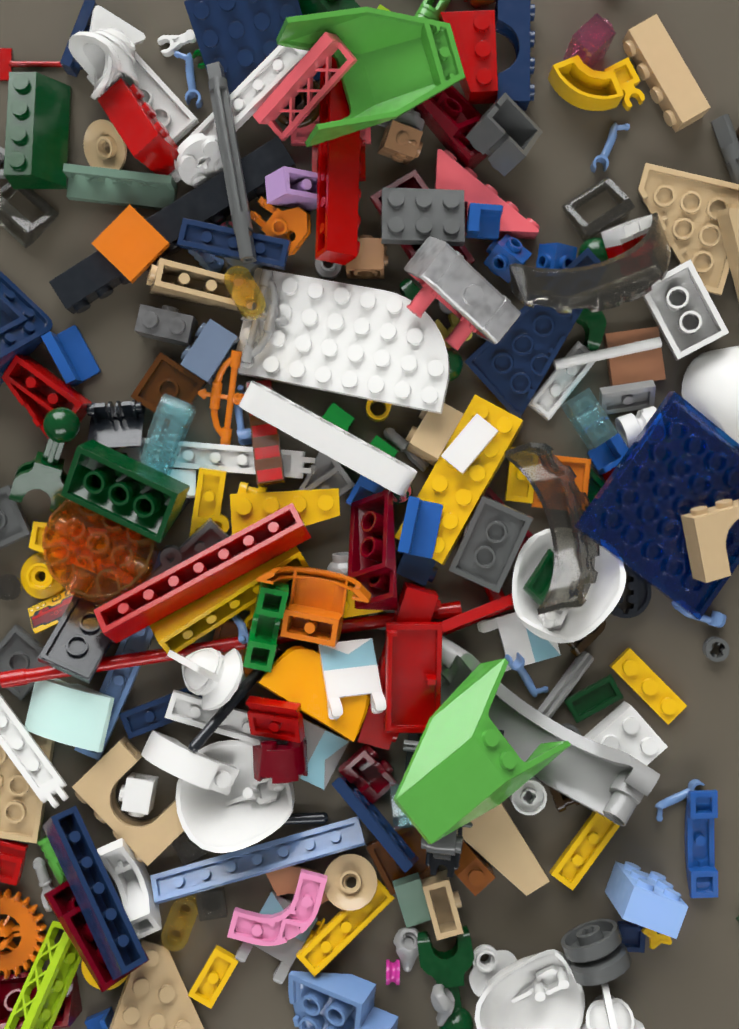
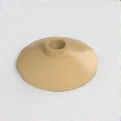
(104, 145)
(336, 886)

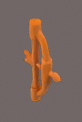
(234, 362)

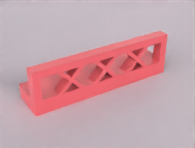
(300, 77)

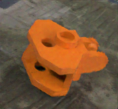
(283, 223)

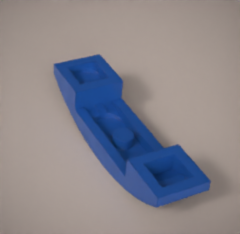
(699, 843)

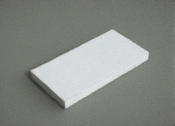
(168, 107)

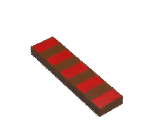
(266, 447)

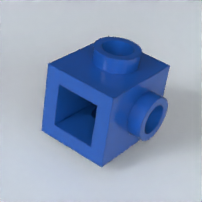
(504, 253)
(555, 255)

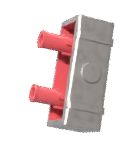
(462, 290)

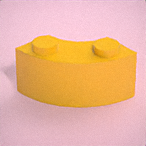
(584, 86)

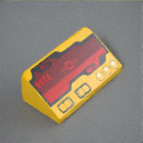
(49, 612)

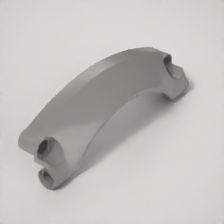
(585, 771)

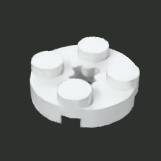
(188, 164)

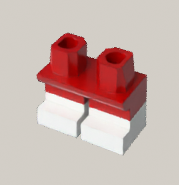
(625, 235)

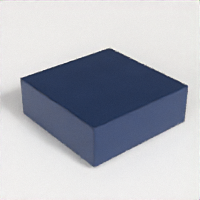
(632, 936)

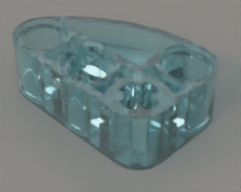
(167, 433)

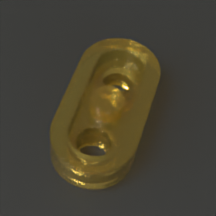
(245, 293)
(179, 921)

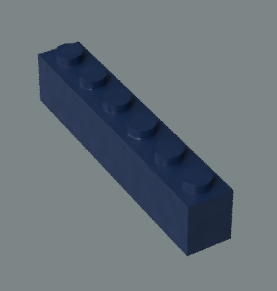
(94, 892)

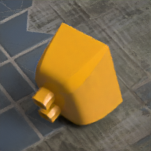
(300, 679)

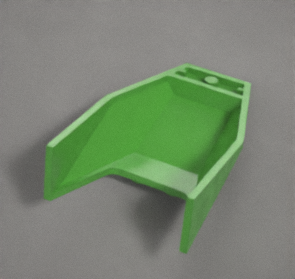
(397, 67)
(465, 761)

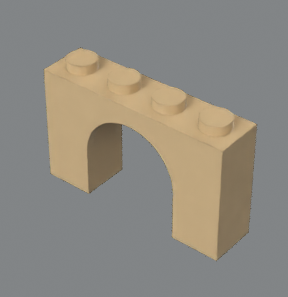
(706, 537)
(98, 790)

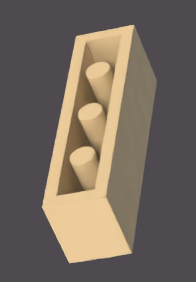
(665, 73)

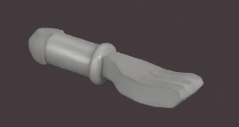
(402, 444)
(44, 880)

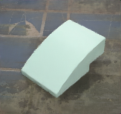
(69, 714)

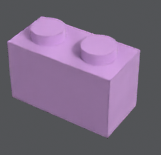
(292, 188)

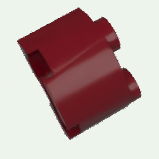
(280, 762)
(368, 773)

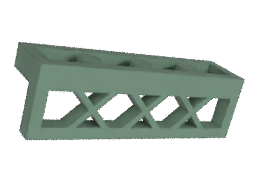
(119, 187)

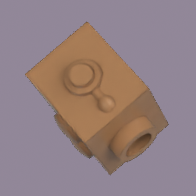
(400, 142)
(370, 260)

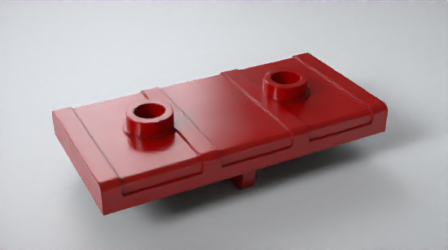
(412, 675)

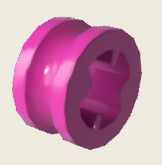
(392, 972)

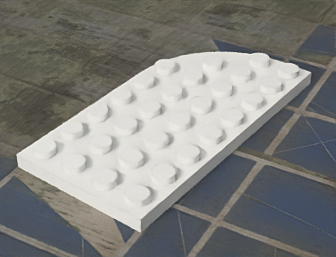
(350, 343)

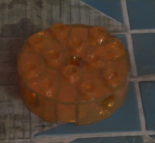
(83, 569)

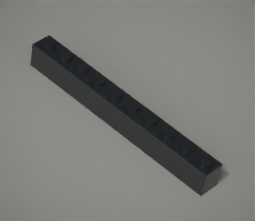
(208, 203)

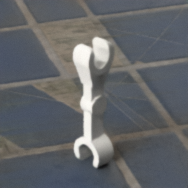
(176, 42)

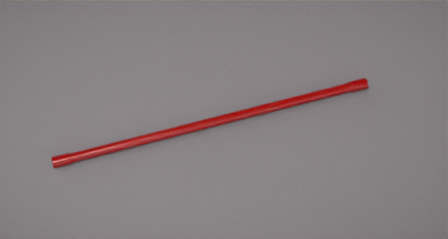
(25, 676)

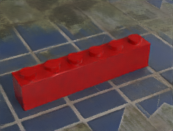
(413, 605)

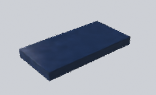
(376, 824)

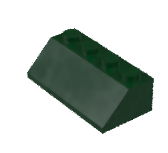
(37, 131)
(124, 490)

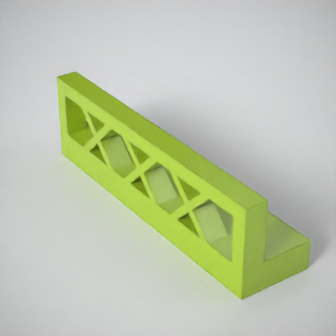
(51, 984)

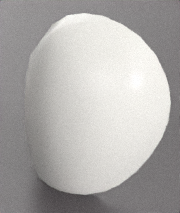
(713, 388)
(568, 624)
(241, 818)
(532, 995)

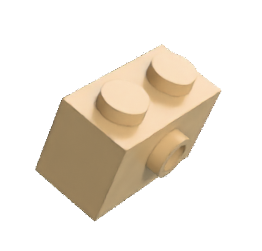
(433, 433)
(442, 905)

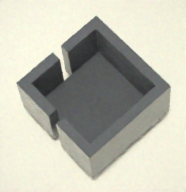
(504, 134)

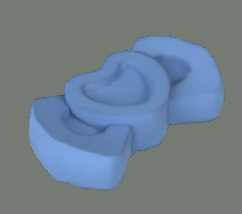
(208, 261)

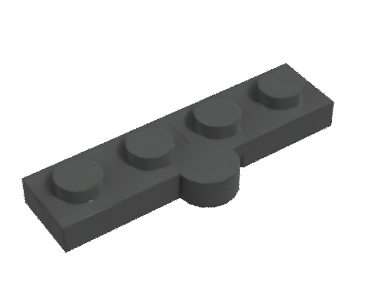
(203, 538)

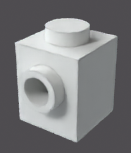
(138, 794)

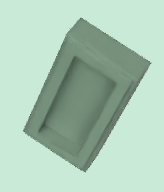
(411, 900)

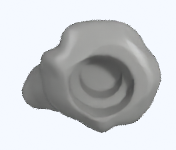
(407, 947)
(442, 1002)

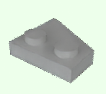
(327, 475)

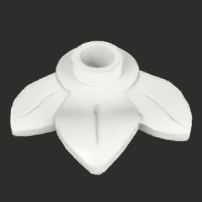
(485, 970)

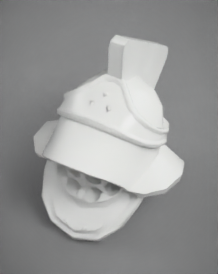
(107, 50)
(211, 675)
(610, 1013)

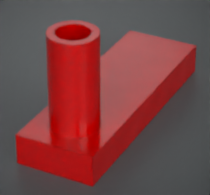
(498, 604)

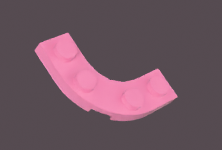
(284, 925)

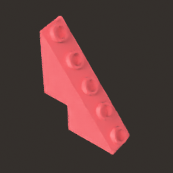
(452, 176)

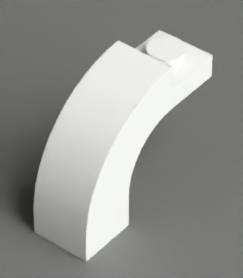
(192, 767)
(133, 885)

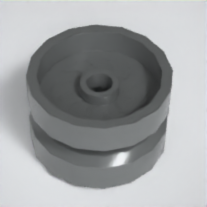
(596, 952)

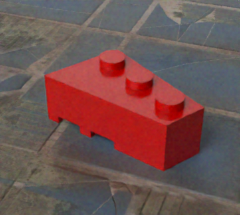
(476, 46)
(139, 127)
(41, 390)

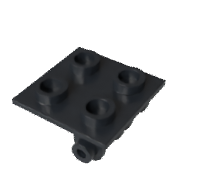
(118, 425)

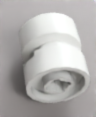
(630, 426)
(530, 797)

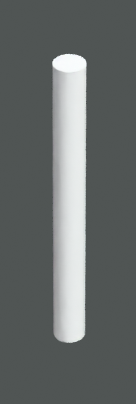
(607, 353)

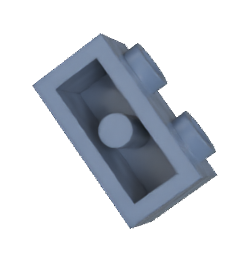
(209, 350)

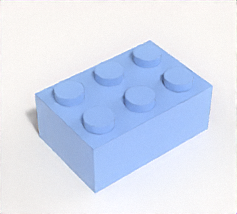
(646, 899)

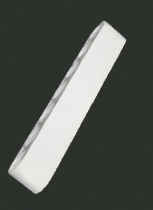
(328, 438)

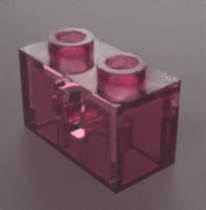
(591, 41)

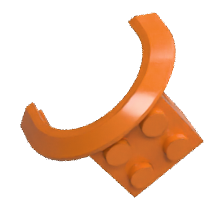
(315, 602)

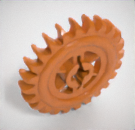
(28, 929)

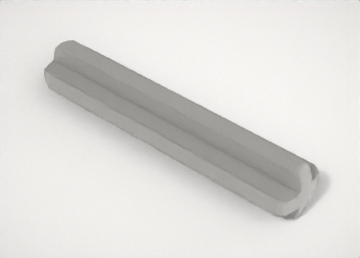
(566, 684)

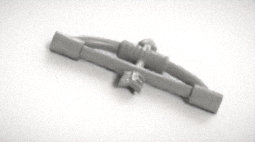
(270, 320)

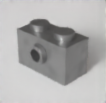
(166, 325)

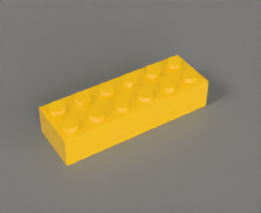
(463, 492)

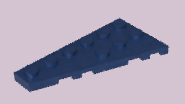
(526, 351)

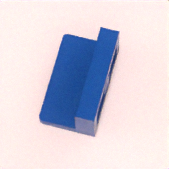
(71, 355)
(420, 528)

